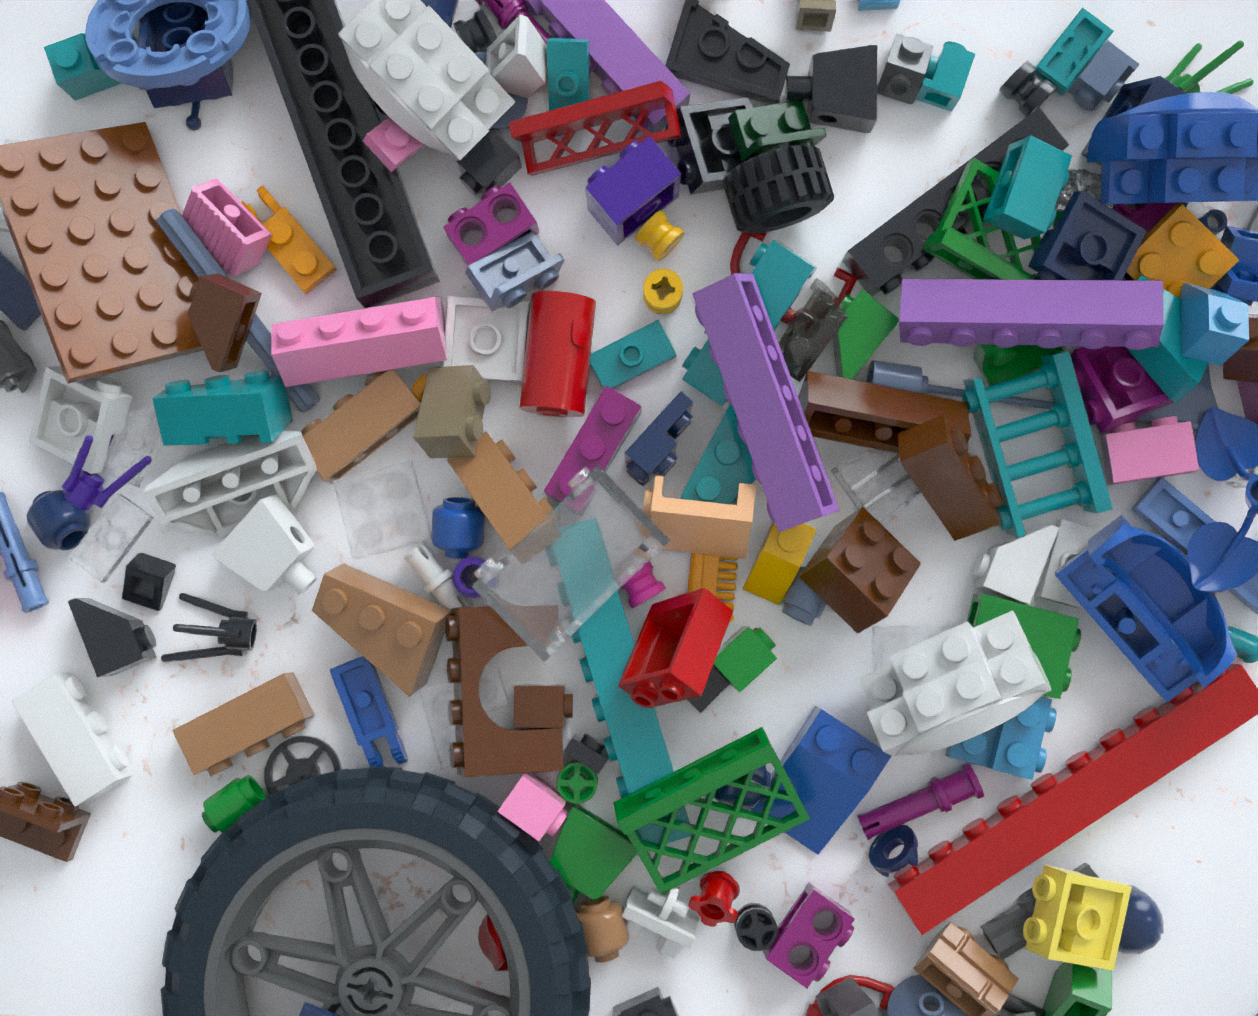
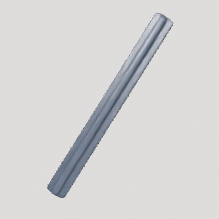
(204, 264)

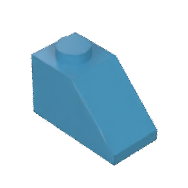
(1212, 324)

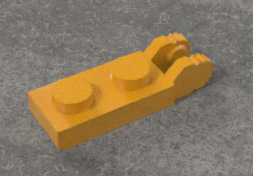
(293, 245)

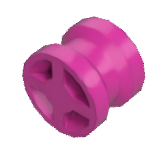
(642, 585)

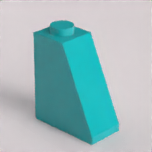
(1165, 363)

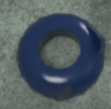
(886, 842)

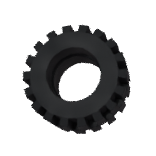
(778, 189)

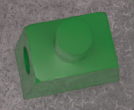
(590, 853)

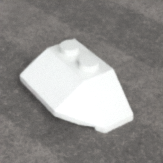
(221, 484)

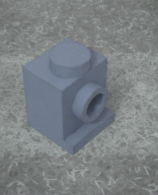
(1102, 76)

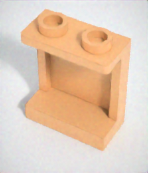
(702, 525)

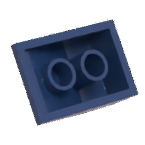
(174, 25)

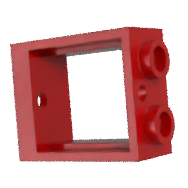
(676, 649)

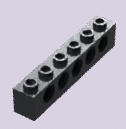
(867, 257)

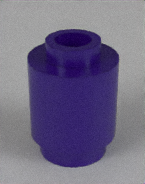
(462, 575)

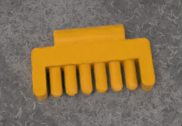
(704, 574)

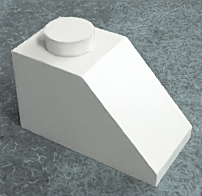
(518, 58)
(1015, 565)

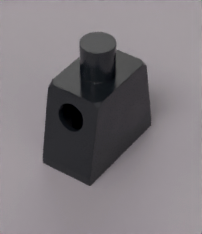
(839, 88)

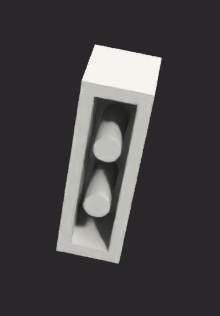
(72, 737)

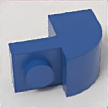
(1242, 278)

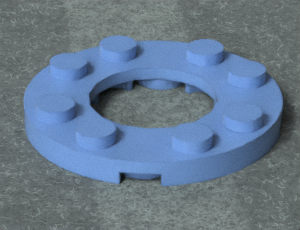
(118, 56)

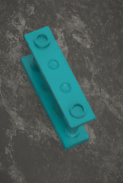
(1077, 452)

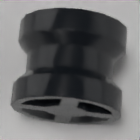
(476, 32)
(757, 935)

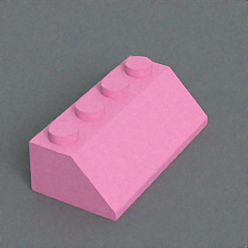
(359, 341)

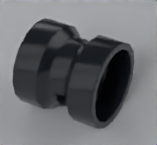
(1034, 95)

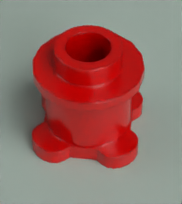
(716, 898)

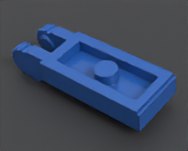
(368, 709)

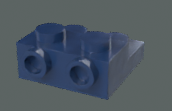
(1087, 243)
(654, 450)

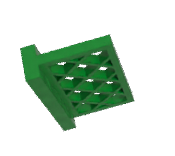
(974, 257)
(701, 779)

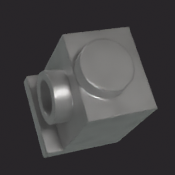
(846, 1000)

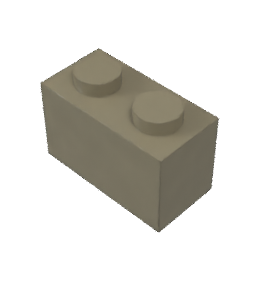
(452, 412)

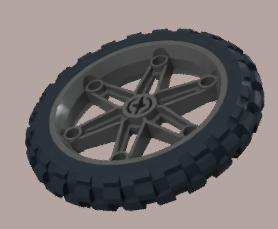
(380, 810)

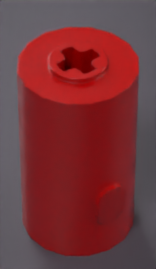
(557, 354)

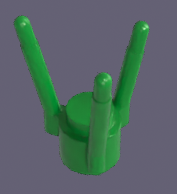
(1190, 84)

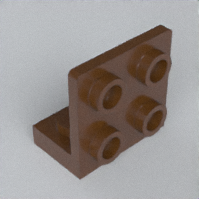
(41, 821)

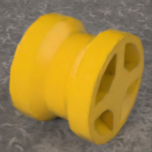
(659, 235)
(662, 300)

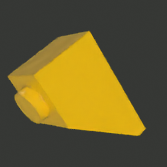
(778, 562)

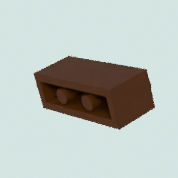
(950, 477)

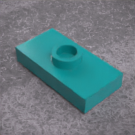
(1073, 51)
(567, 72)
(632, 355)

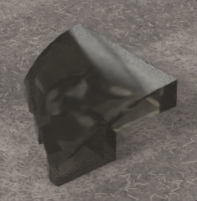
(811, 329)

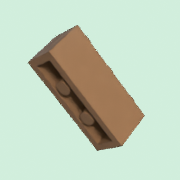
(361, 424)
(500, 490)
(244, 724)

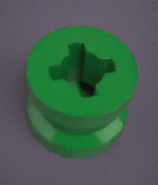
(576, 788)

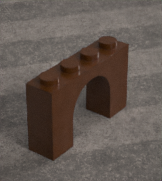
(480, 743)

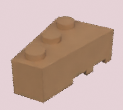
(383, 623)

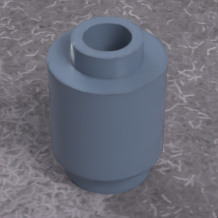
(802, 602)

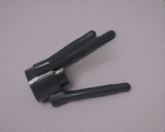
(236, 633)

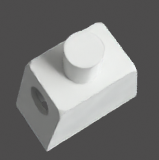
(268, 548)

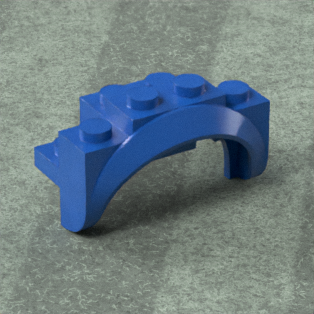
(1179, 151)
(1148, 604)

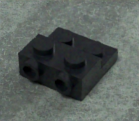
(707, 143)

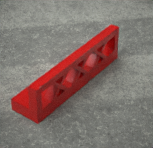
(593, 113)

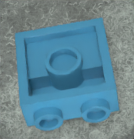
(1013, 745)

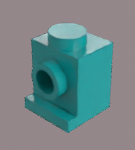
(946, 76)

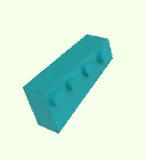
(780, 280)

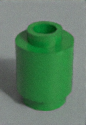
(231, 802)

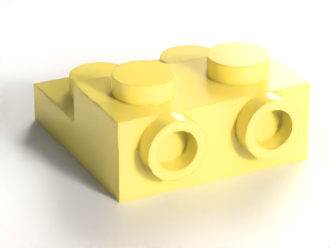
(1076, 918)

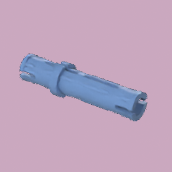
(19, 566)

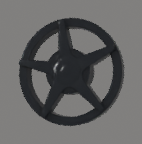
(301, 768)

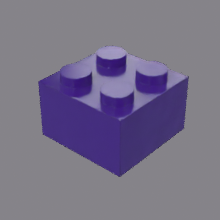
(632, 189)

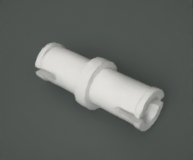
(435, 577)

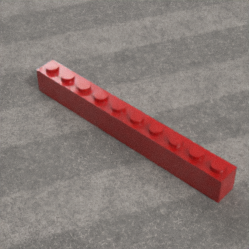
(1073, 798)

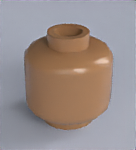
(603, 927)

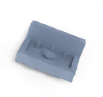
(514, 271)

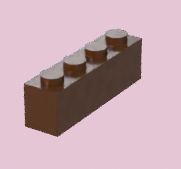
(871, 412)

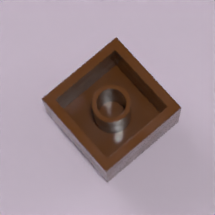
(860, 570)

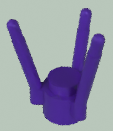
(86, 489)

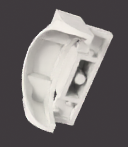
(423, 75)
(954, 686)

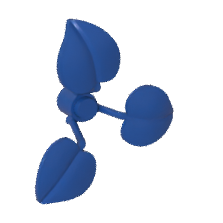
(1217, 552)

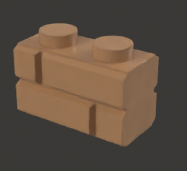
(966, 972)

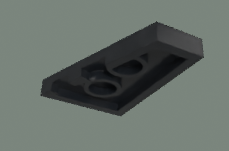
(723, 58)

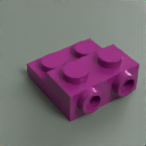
(1115, 386)

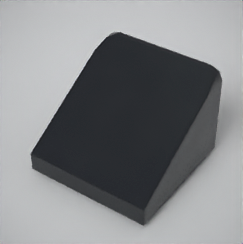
(148, 581)

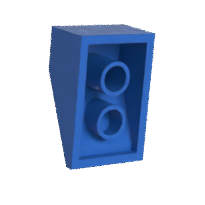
(831, 774)

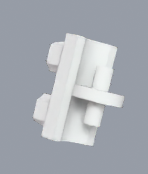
(663, 916)

